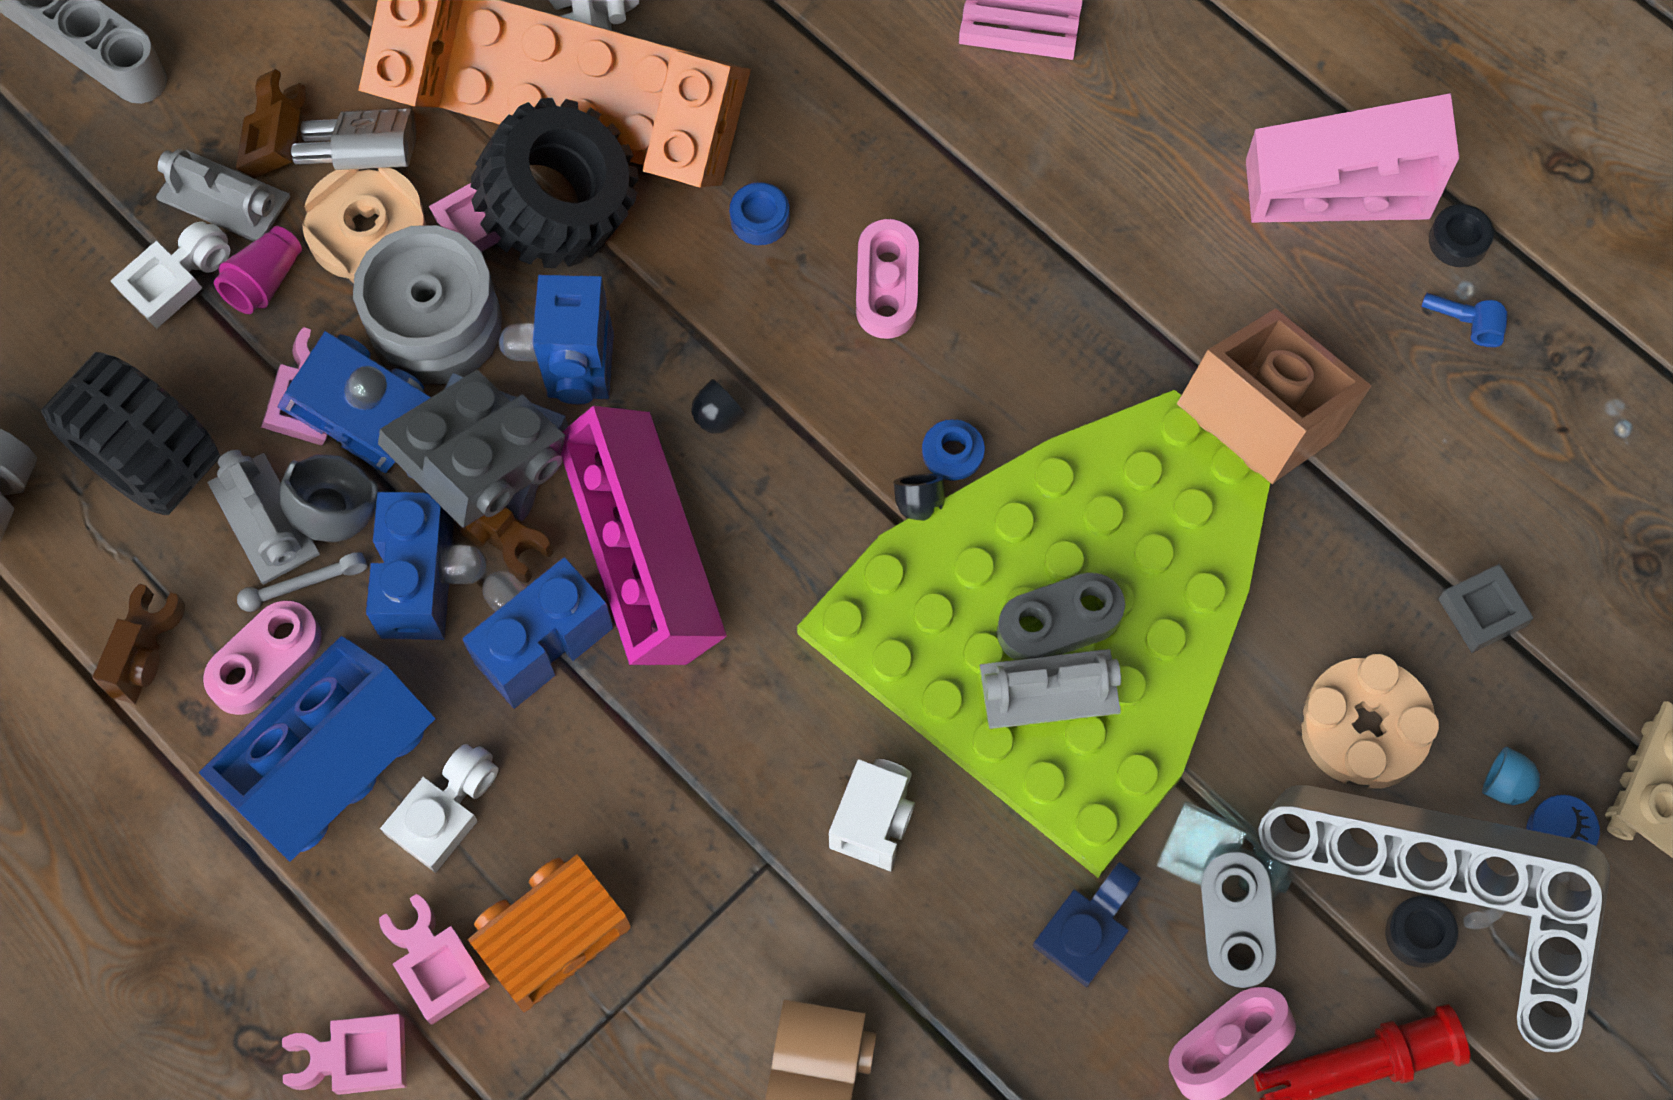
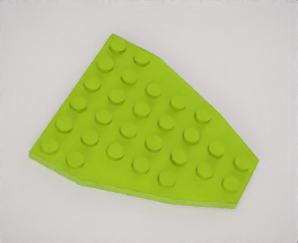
(1118, 498)

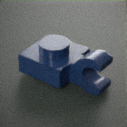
(1084, 931)

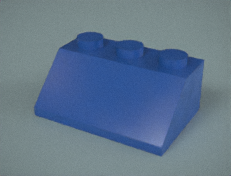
(318, 747)

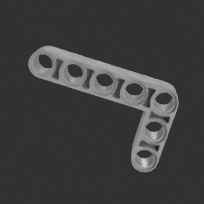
(95, 42)
(1467, 879)

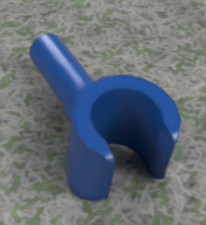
(1487, 318)

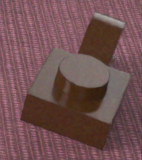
(272, 128)
(509, 538)
(131, 651)

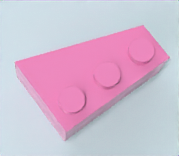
(1354, 164)

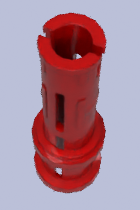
(1392, 1053)

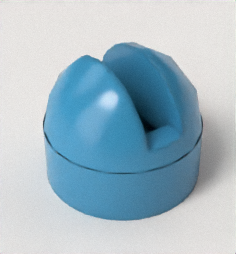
(1511, 778)

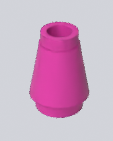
(256, 272)

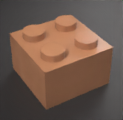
(1273, 395)

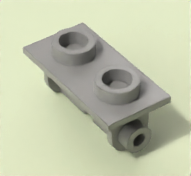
(219, 194)
(251, 502)
(1051, 688)

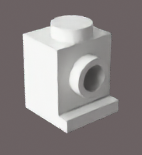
(872, 812)

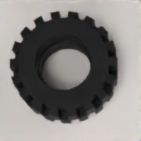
(580, 151)
(131, 433)

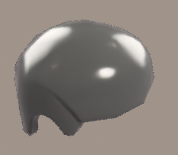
(327, 497)

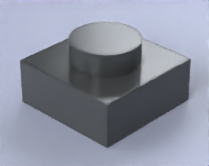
(1485, 608)

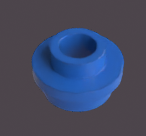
(948, 465)

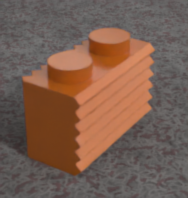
(548, 930)

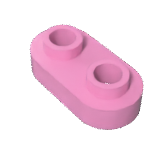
(887, 282)
(266, 659)
(1232, 1044)

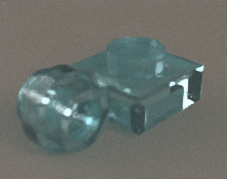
(1202, 835)

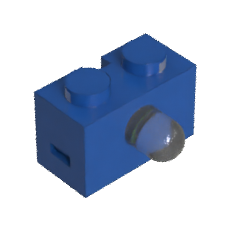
(568, 338)
(350, 396)
(420, 562)
(535, 628)

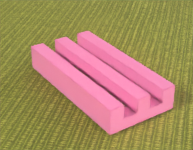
(1021, 17)

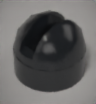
(715, 409)
(919, 494)

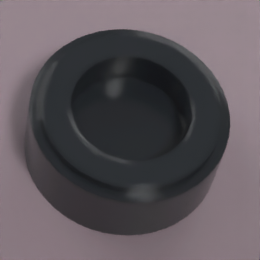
(1461, 235)
(1421, 931)

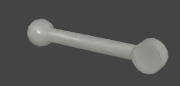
(250, 598)

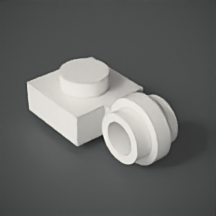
(161, 282)
(432, 820)

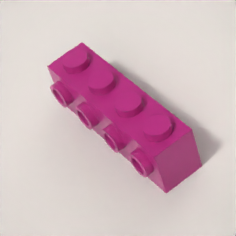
(640, 537)

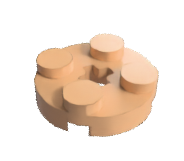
(354, 192)
(1378, 687)

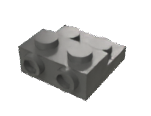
(474, 447)

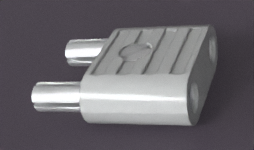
(359, 139)

